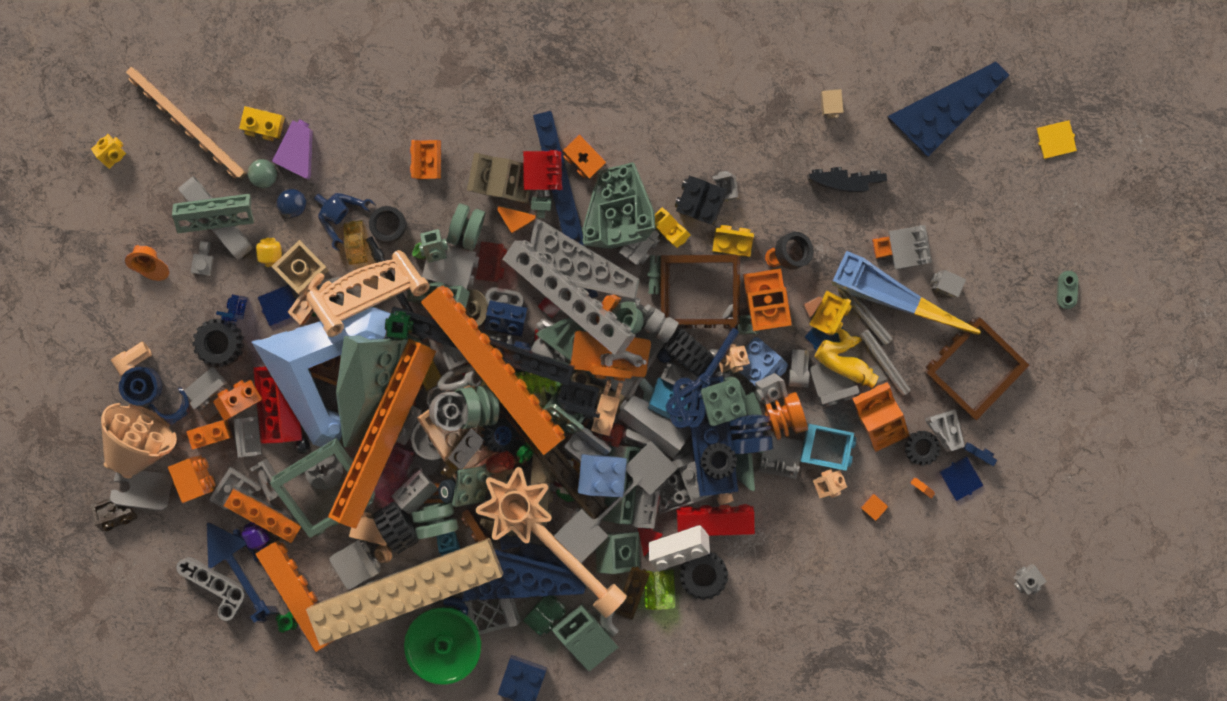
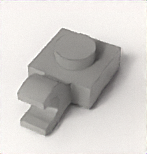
(202, 262)

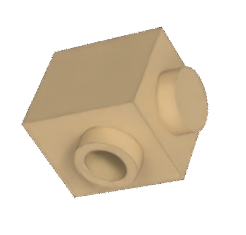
(831, 103)

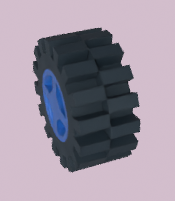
(505, 433)

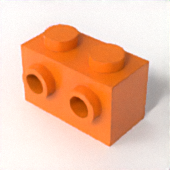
(237, 400)

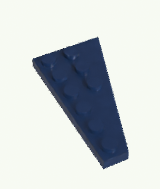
(940, 113)
(526, 578)

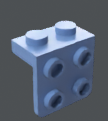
(762, 362)

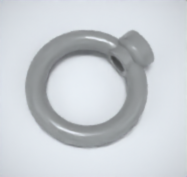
(471, 378)

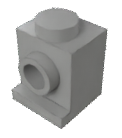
(770, 389)

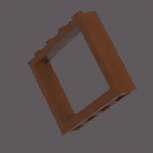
(665, 288)
(997, 391)

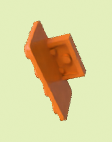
(587, 355)

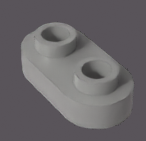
(504, 296)

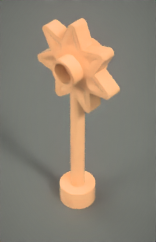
(518, 509)

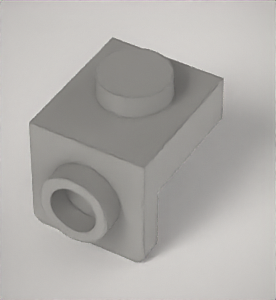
(728, 181)

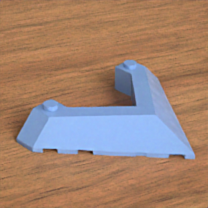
(294, 352)

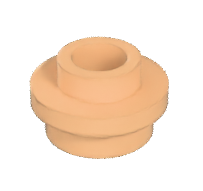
(383, 554)

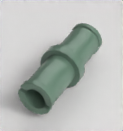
(654, 274)

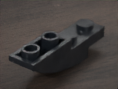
(838, 179)

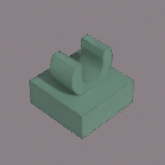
(541, 204)

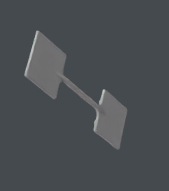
(583, 533)

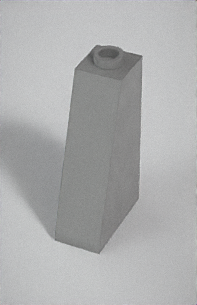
(653, 426)

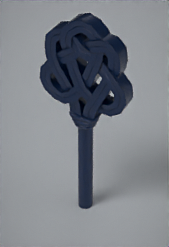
(704, 379)

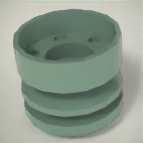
(481, 405)

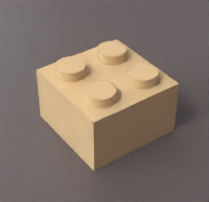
(299, 267)

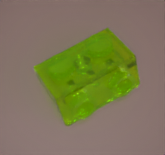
(660, 590)

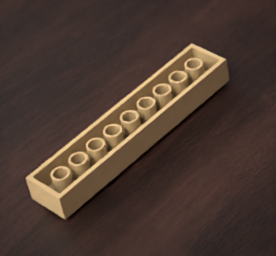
(404, 591)

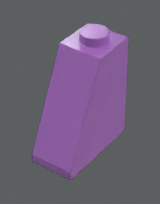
(296, 149)

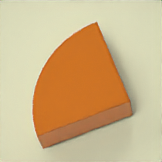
(922, 487)

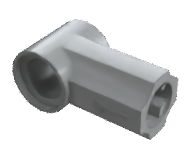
(799, 369)

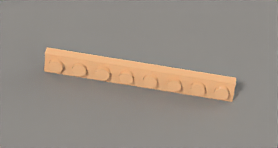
(179, 118)

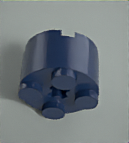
(132, 378)

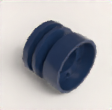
(751, 434)

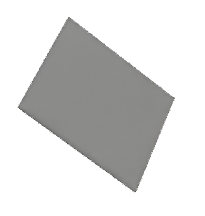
(878, 370)

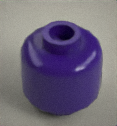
(255, 536)

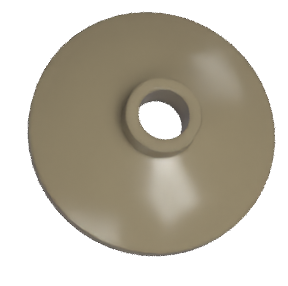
(476, 299)

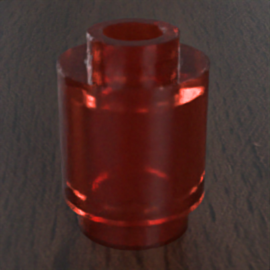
(500, 462)

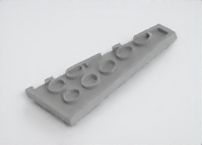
(581, 263)

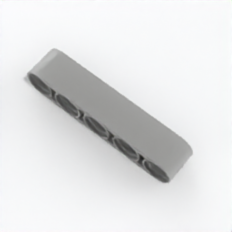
(230, 236)

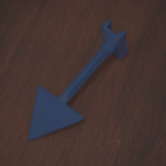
(222, 546)

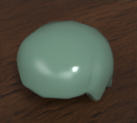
(262, 173)

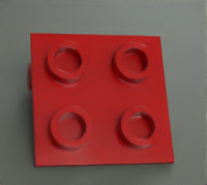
(542, 170)

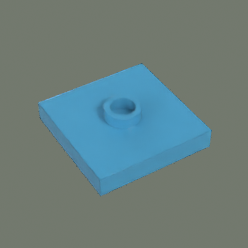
(660, 396)

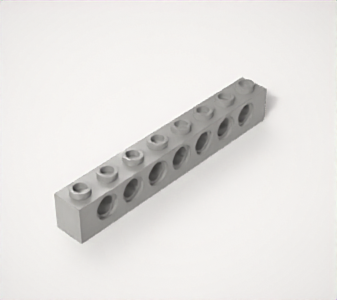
(516, 259)

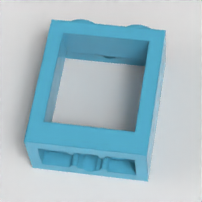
(808, 443)

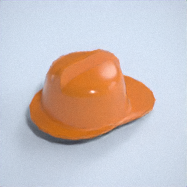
(145, 262)

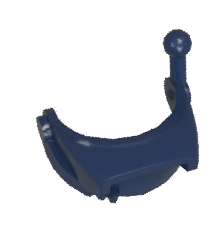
(179, 414)

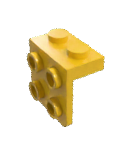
(830, 313)

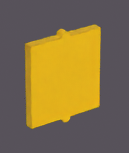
(1056, 139)

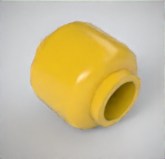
(268, 251)

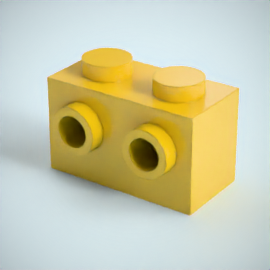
(262, 123)

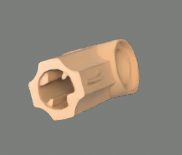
(131, 358)

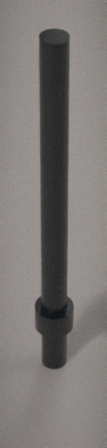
(378, 254)

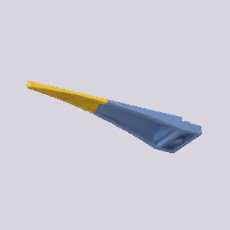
(871, 283)

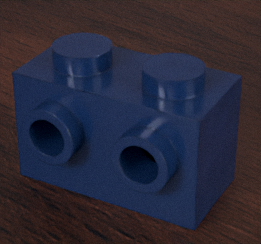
(505, 318)

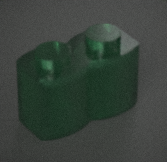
(544, 614)

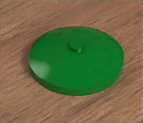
(442, 645)

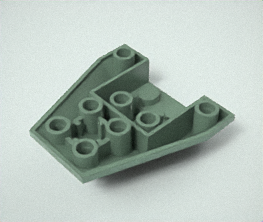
(618, 209)

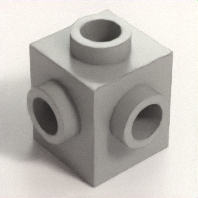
(1035, 580)

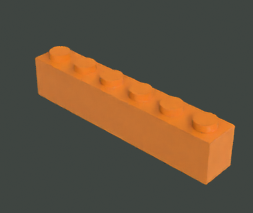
(290, 586)

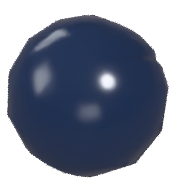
(291, 203)

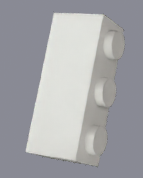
(679, 548)

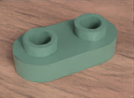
(1065, 289)

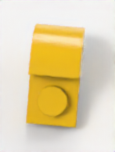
(670, 228)

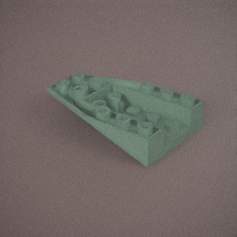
(362, 380)

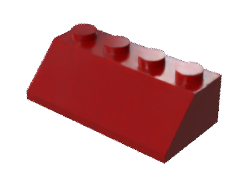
(275, 415)

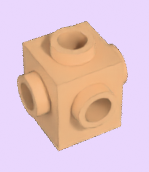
(734, 359)
(830, 483)

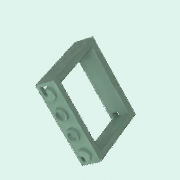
(301, 466)

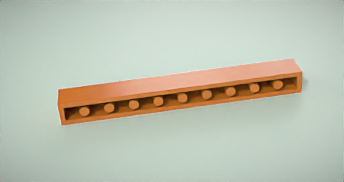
(493, 370)
(382, 434)

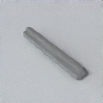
(867, 317)
(884, 362)

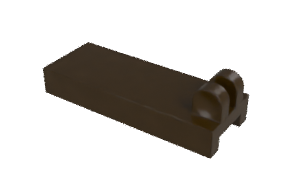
(633, 590)

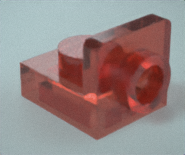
(615, 435)

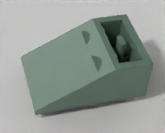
(584, 637)

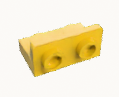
(733, 241)

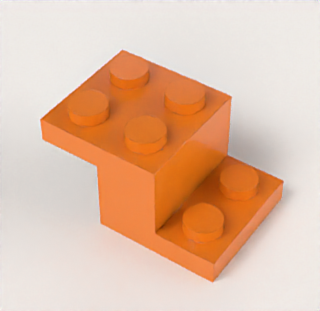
(767, 299)
(881, 417)

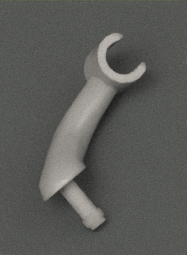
(636, 360)

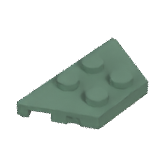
(561, 337)

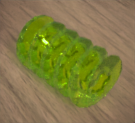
(534, 381)

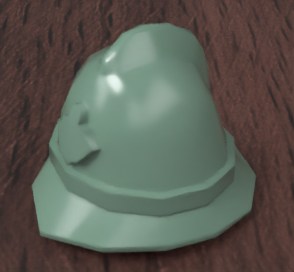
(629, 315)

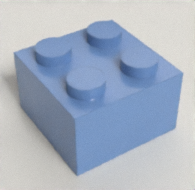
(602, 475)

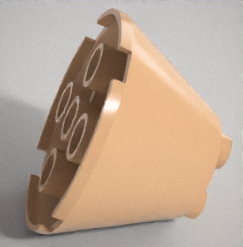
(134, 438)

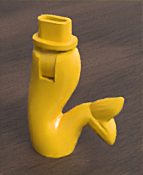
(846, 366)

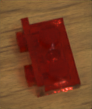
(490, 262)

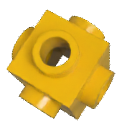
(109, 150)

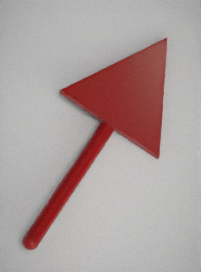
(648, 535)

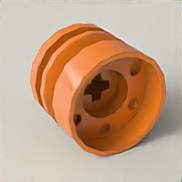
(786, 416)

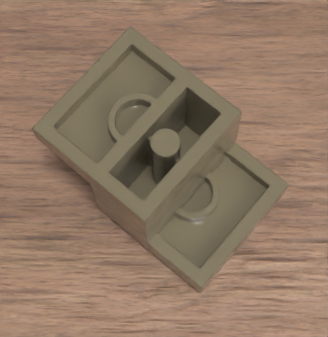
(498, 178)

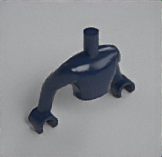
(335, 211)

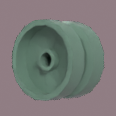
(466, 227)
(435, 521)

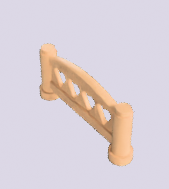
(333, 314)

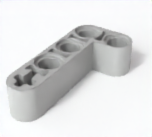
(210, 584)

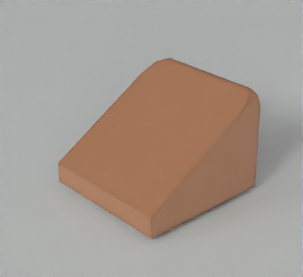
(811, 306)

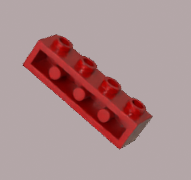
(718, 520)

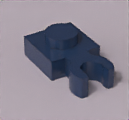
(985, 455)

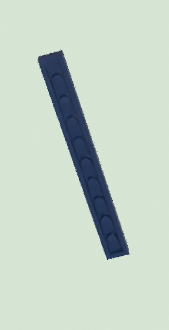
(563, 198)

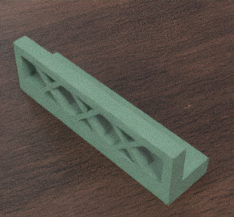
(211, 209)

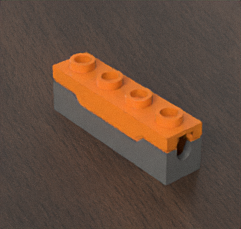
(262, 514)

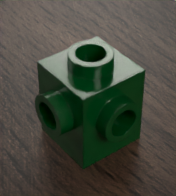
(394, 330)

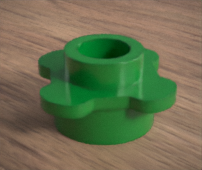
(524, 453)
(281, 622)

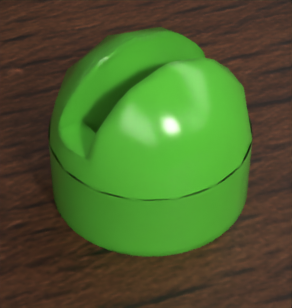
(416, 252)

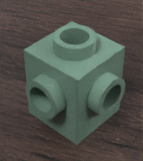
(433, 246)

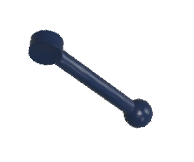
(236, 532)

